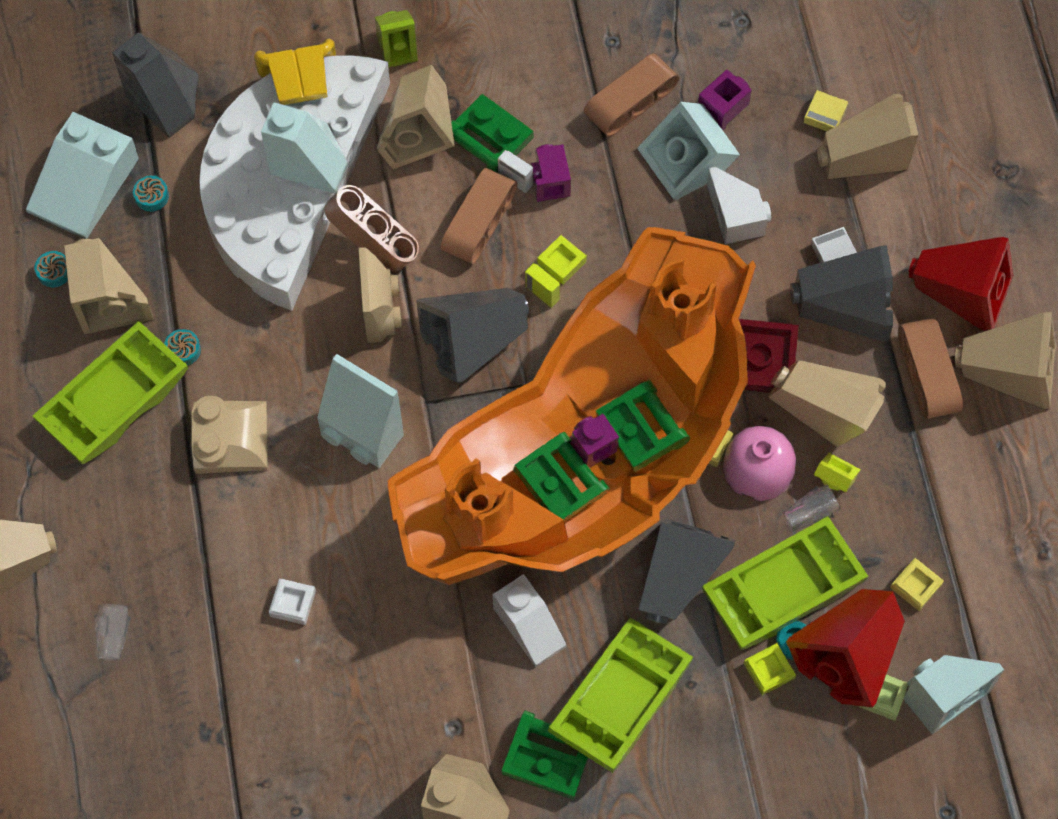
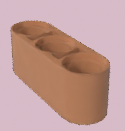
(631, 94)
(479, 216)
(354, 226)
(930, 368)

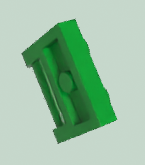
(493, 126)
(636, 437)
(550, 482)
(540, 764)

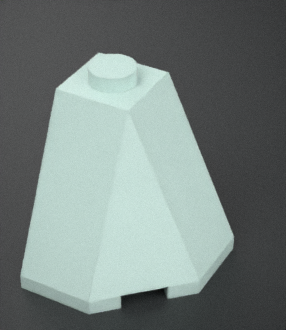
(302, 148)

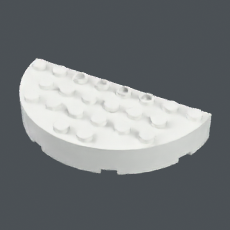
(266, 223)

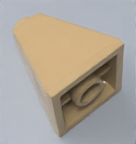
(1013, 359)
(23, 551)

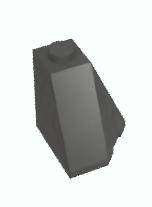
(157, 82)
(848, 293)
(471, 327)
(680, 567)

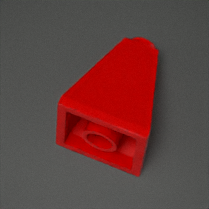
(967, 278)

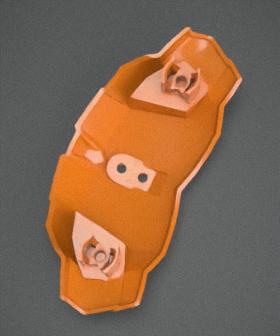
(655, 319)

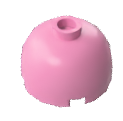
(759, 463)

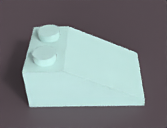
(82, 175)
(360, 413)

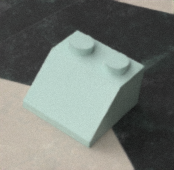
(686, 148)
(948, 688)

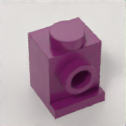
(725, 97)
(551, 173)
(594, 439)

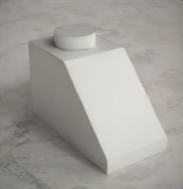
(737, 207)
(528, 620)

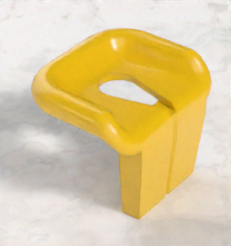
(297, 73)

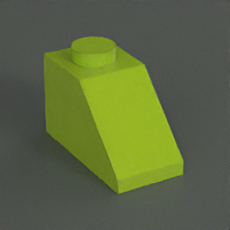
(397, 37)

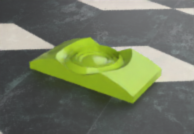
(111, 393)
(785, 583)
(621, 695)

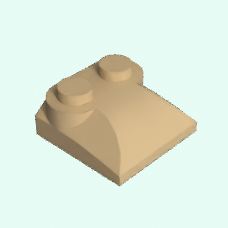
(377, 297)
(229, 435)

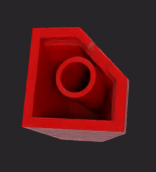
(851, 646)

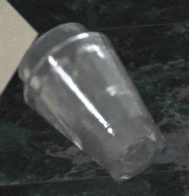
(812, 508)
(111, 630)

